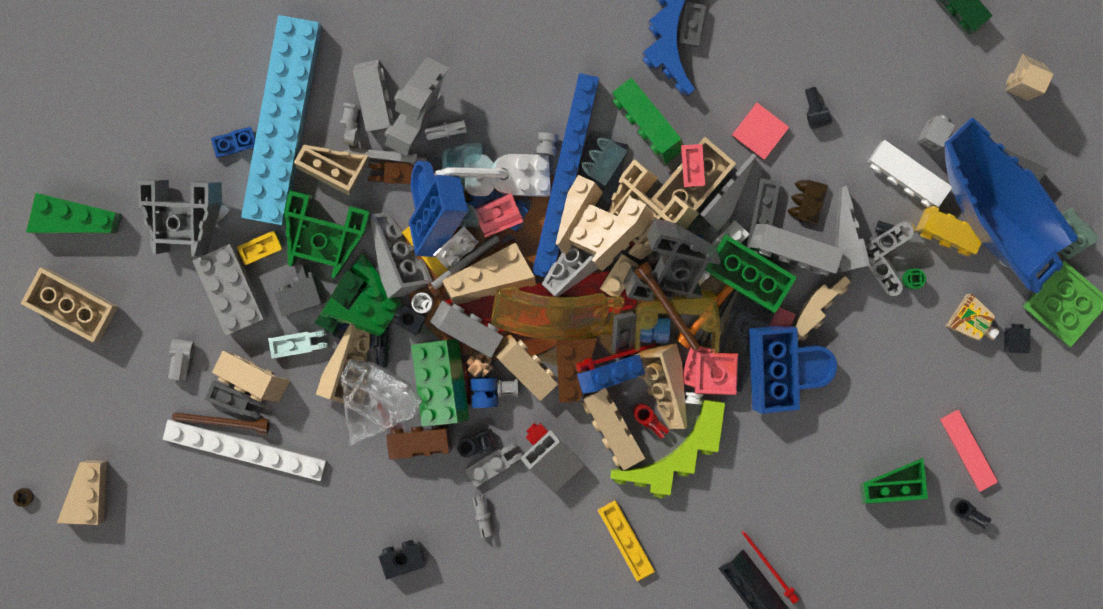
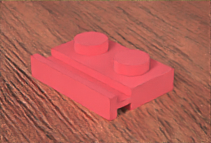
(499, 215)

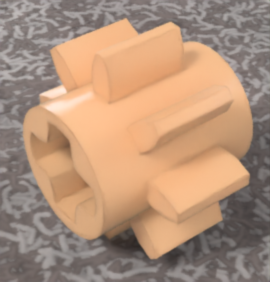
(479, 365)

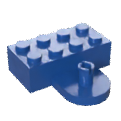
(438, 208)
(783, 368)

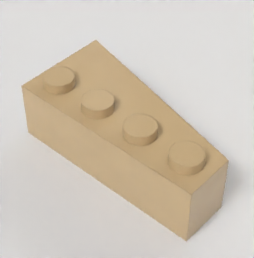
(495, 272)
(614, 429)

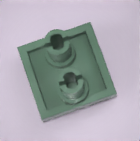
(1085, 235)

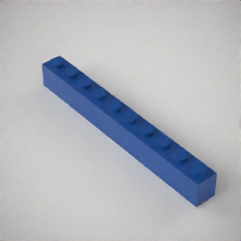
(566, 171)

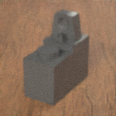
(300, 297)

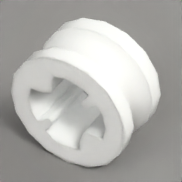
(693, 398)

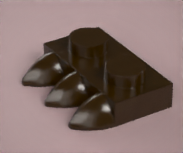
(809, 202)

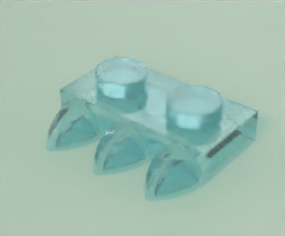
(605, 161)

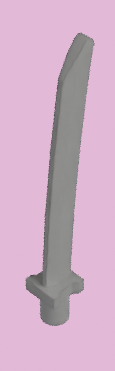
(388, 155)

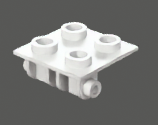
(456, 248)

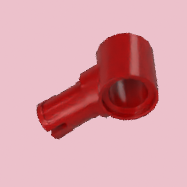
(649, 420)

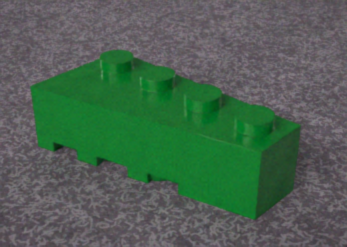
(64, 216)

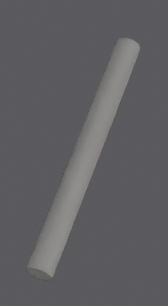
(466, 261)

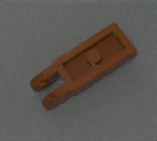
(393, 173)

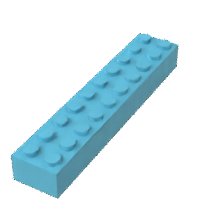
(281, 119)

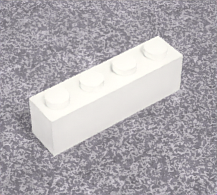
(909, 174)

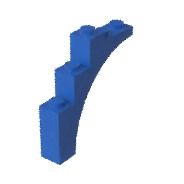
(664, 50)

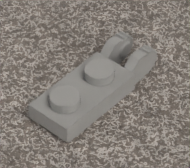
(491, 465)

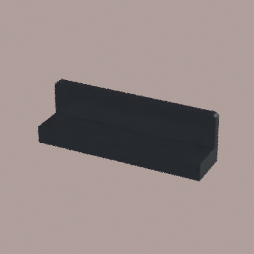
(751, 583)

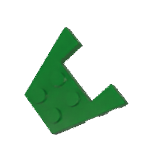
(372, 308)

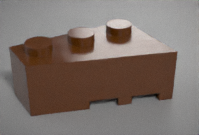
(568, 355)
(418, 442)

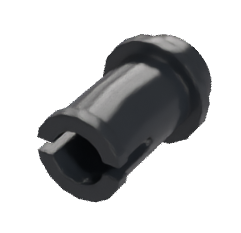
(882, 227)

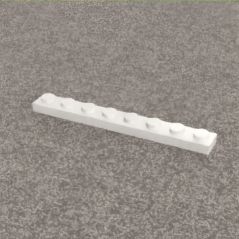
(244, 450)

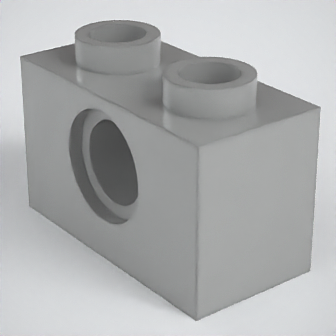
(936, 132)

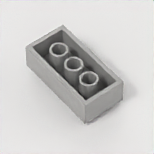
(794, 248)
(229, 289)

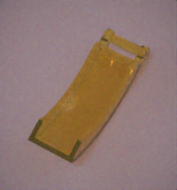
(552, 316)

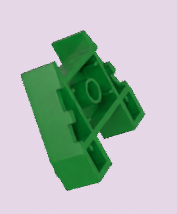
(319, 238)

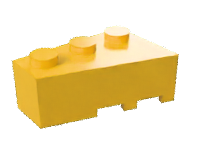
(948, 231)

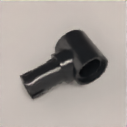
(818, 114)
(970, 512)

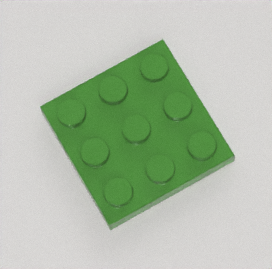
(1066, 304)

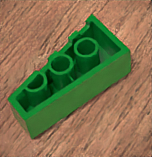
(648, 120)

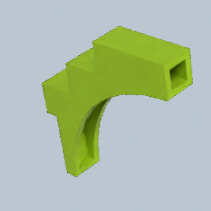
(659, 474)

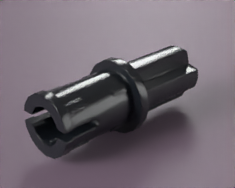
(382, 349)

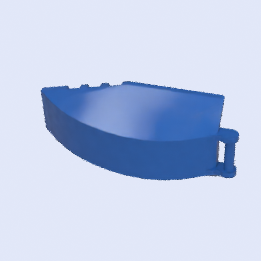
(1006, 205)

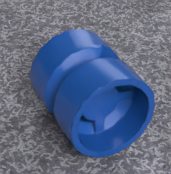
(659, 333)
(484, 392)

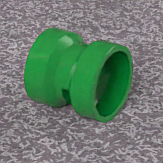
(910, 278)

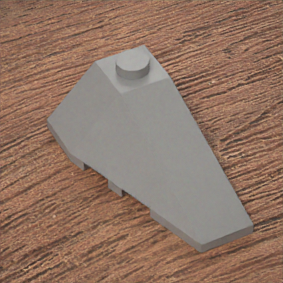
(847, 233)

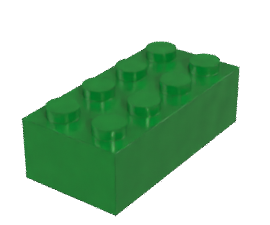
(750, 274)
(440, 382)

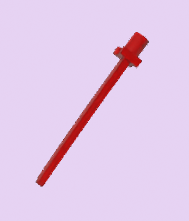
(588, 364)
(789, 591)

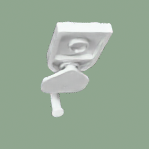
(521, 174)

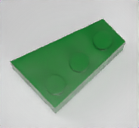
(898, 485)

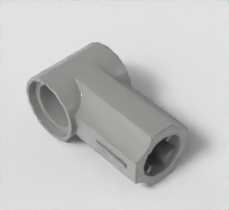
(181, 354)

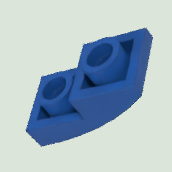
(233, 142)

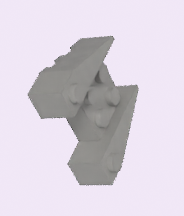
(415, 105)

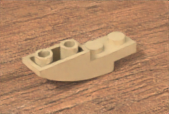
(810, 314)

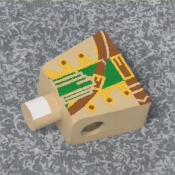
(973, 319)

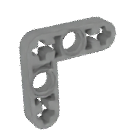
(880, 257)

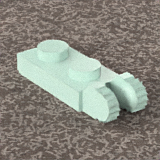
(295, 344)

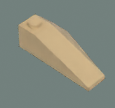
(352, 346)
(665, 382)

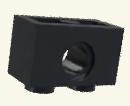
(393, 568)

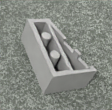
(372, 95)
(467, 328)

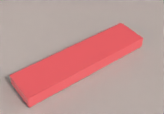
(968, 450)

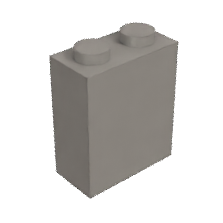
(552, 461)

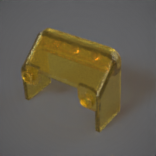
(706, 307)

